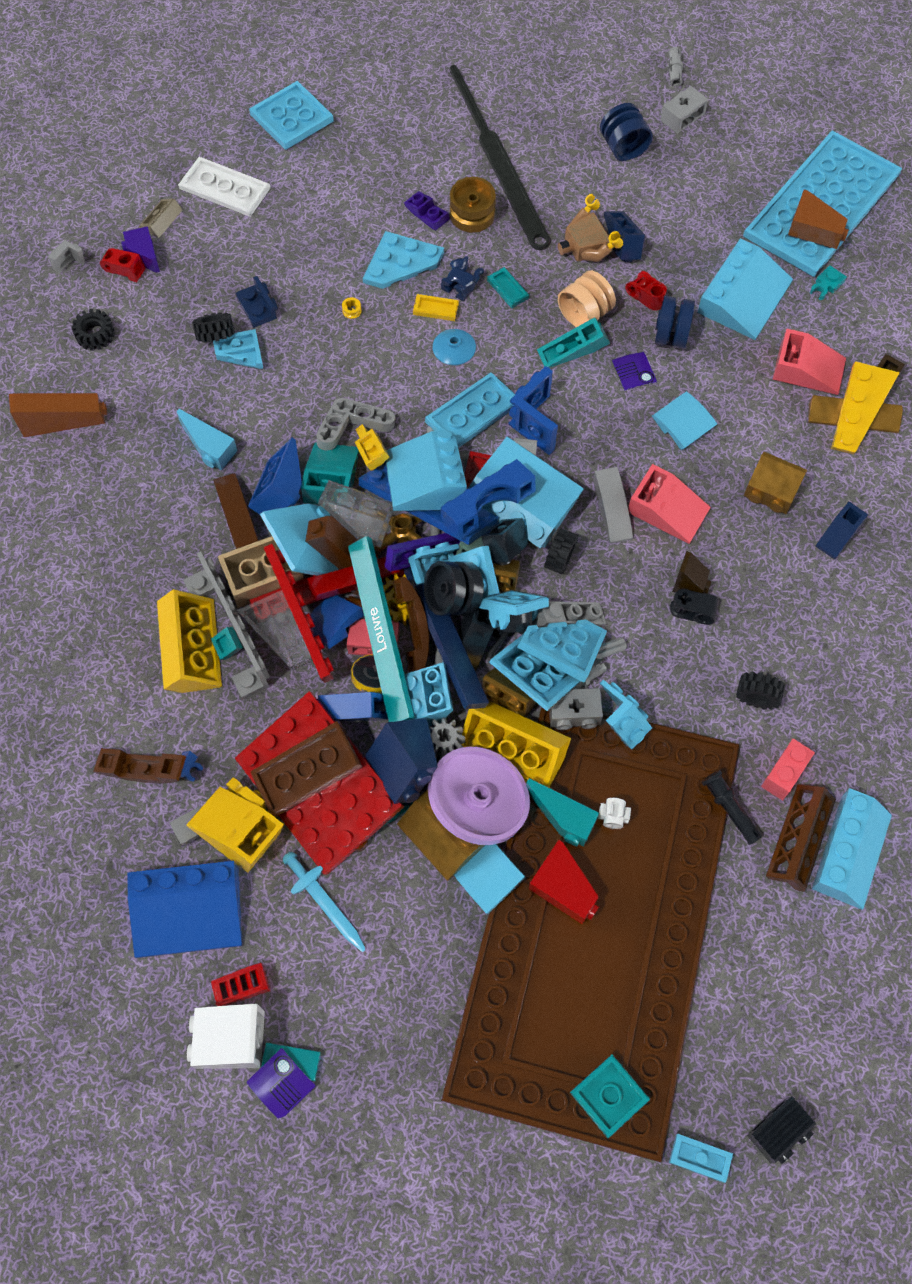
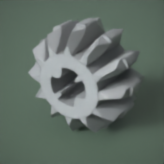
(442, 730)

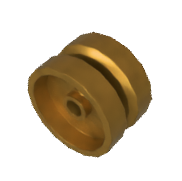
(472, 204)

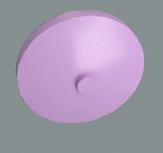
(479, 796)

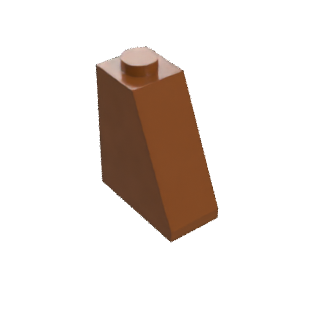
(818, 222)

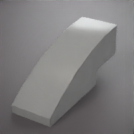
(613, 504)

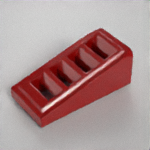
(242, 995)

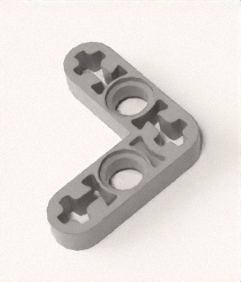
(347, 416)

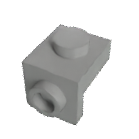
(64, 255)

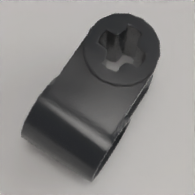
(695, 606)

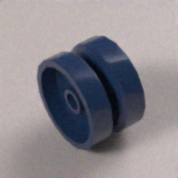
(674, 322)

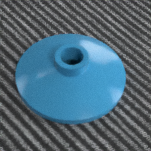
(454, 353)

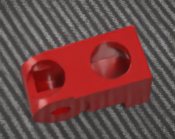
(123, 263)

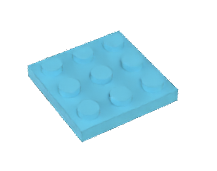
(291, 115)

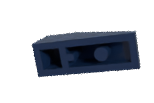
(630, 234)

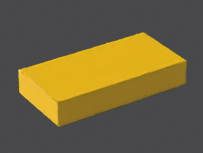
(435, 307)

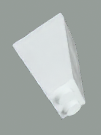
(226, 1037)

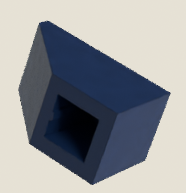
(842, 530)

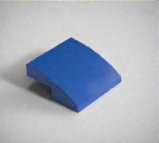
(333, 618)

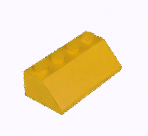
(185, 642)
(525, 743)

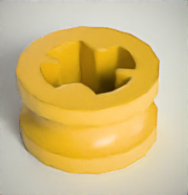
(354, 313)

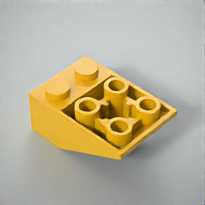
(236, 827)

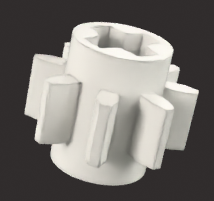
(614, 813)

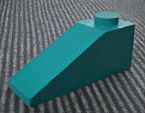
(574, 344)
(566, 815)

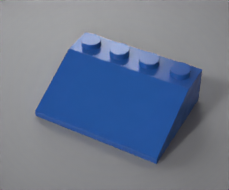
(184, 909)

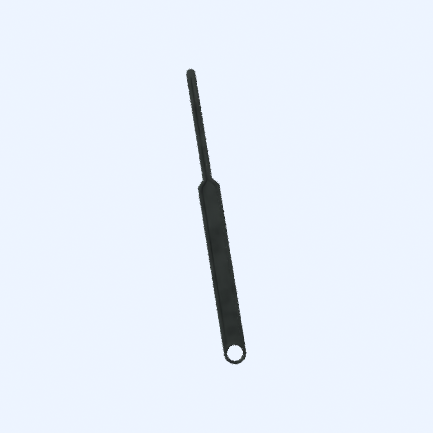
(504, 170)

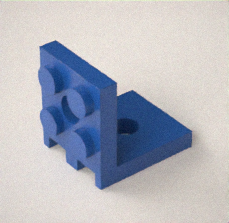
(527, 418)

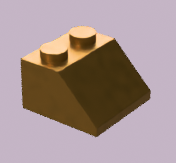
(774, 483)

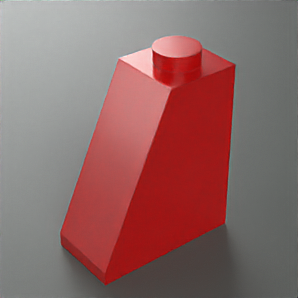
(565, 885)

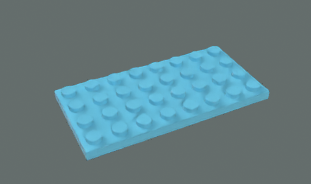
(839, 175)

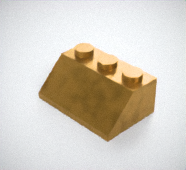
(435, 842)

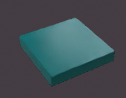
(609, 1096)

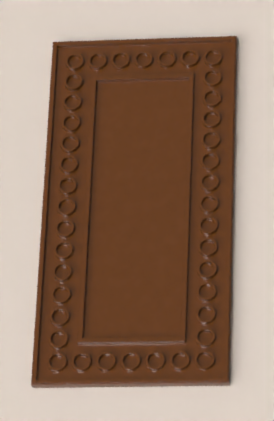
(570, 994)

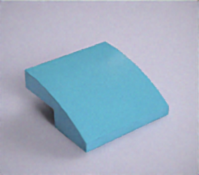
(684, 420)
(489, 877)

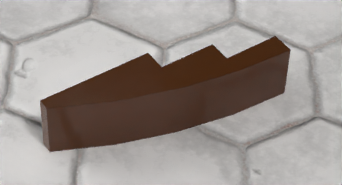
(235, 510)

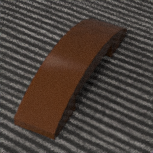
(418, 623)
(139, 767)

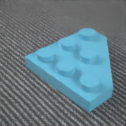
(400, 259)
(565, 646)

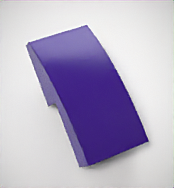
(424, 209)

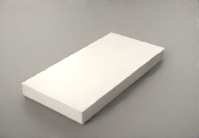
(224, 186)

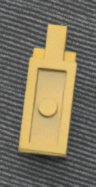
(371, 448)

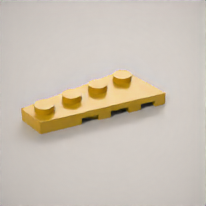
(861, 403)

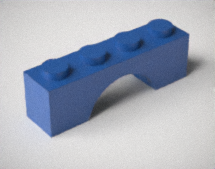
(510, 483)

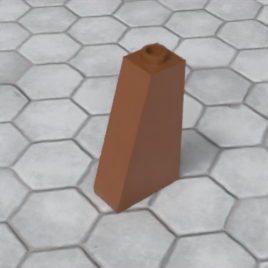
(55, 412)

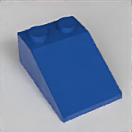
(279, 480)

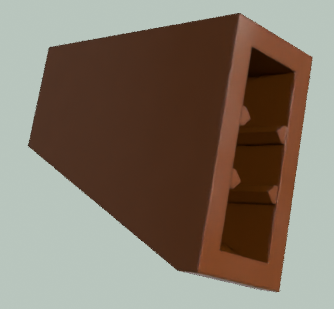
(330, 540)

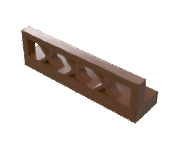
(808, 836)

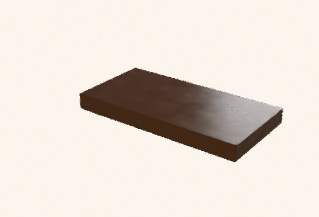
(306, 769)

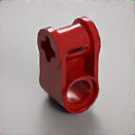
(648, 290)

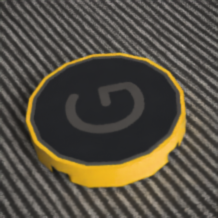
(365, 674)

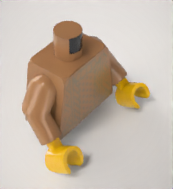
(587, 237)

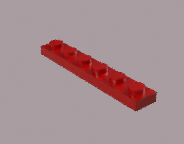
(304, 622)

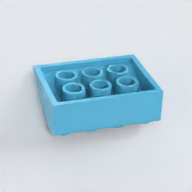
(745, 290)
(425, 472)
(545, 507)

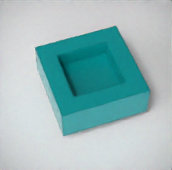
(226, 643)

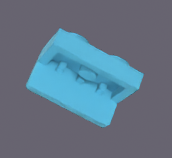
(426, 557)

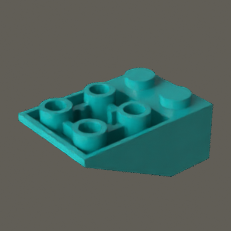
(325, 465)

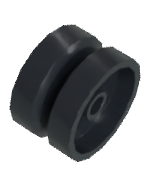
(453, 588)

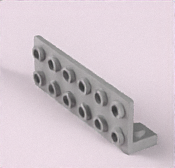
(208, 582)

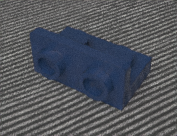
(257, 304)

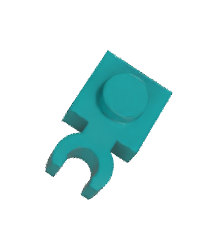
(829, 281)

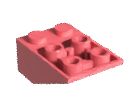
(809, 363)
(668, 504)

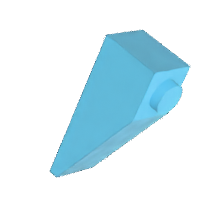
(211, 443)

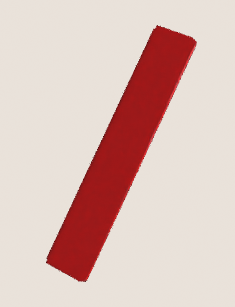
(344, 581)

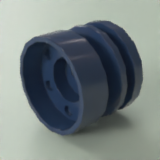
(626, 132)

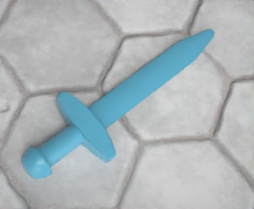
(308, 881)

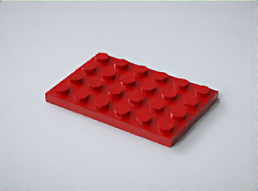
(337, 817)

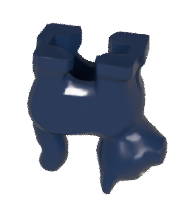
(460, 279)

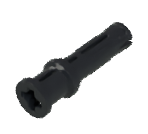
(725, 797)

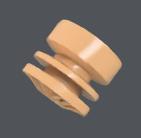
(586, 298)

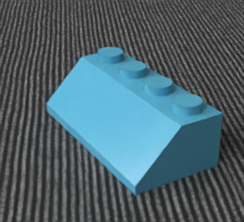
(852, 849)

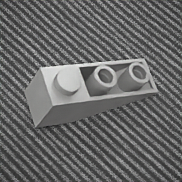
(570, 613)

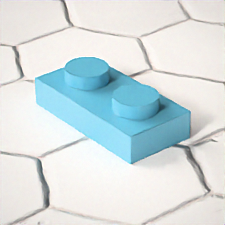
(700, 1158)

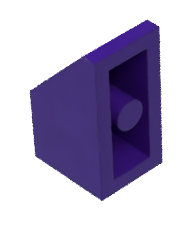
(140, 242)

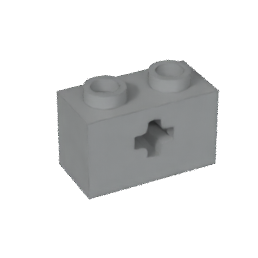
(683, 109)
(586, 703)

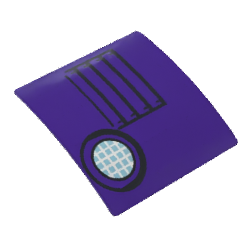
(634, 370)
(280, 1084)

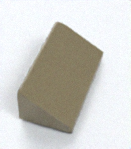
(161, 217)

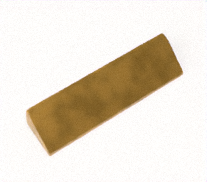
(827, 411)

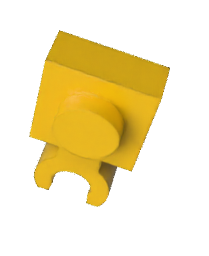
(253, 796)

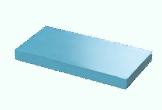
(473, 409)

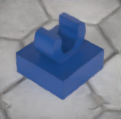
(189, 763)

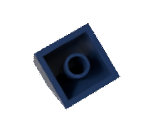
(403, 758)

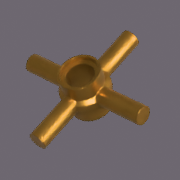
(402, 530)

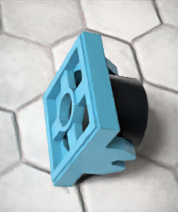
(513, 610)

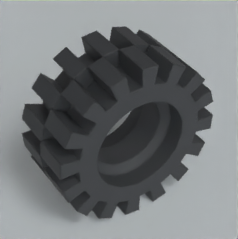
(213, 327)
(95, 339)
(561, 551)
(760, 690)

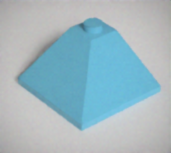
(289, 531)
(533, 676)

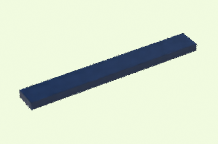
(452, 653)

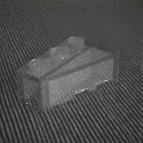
(277, 626)

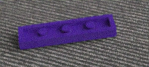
(398, 554)

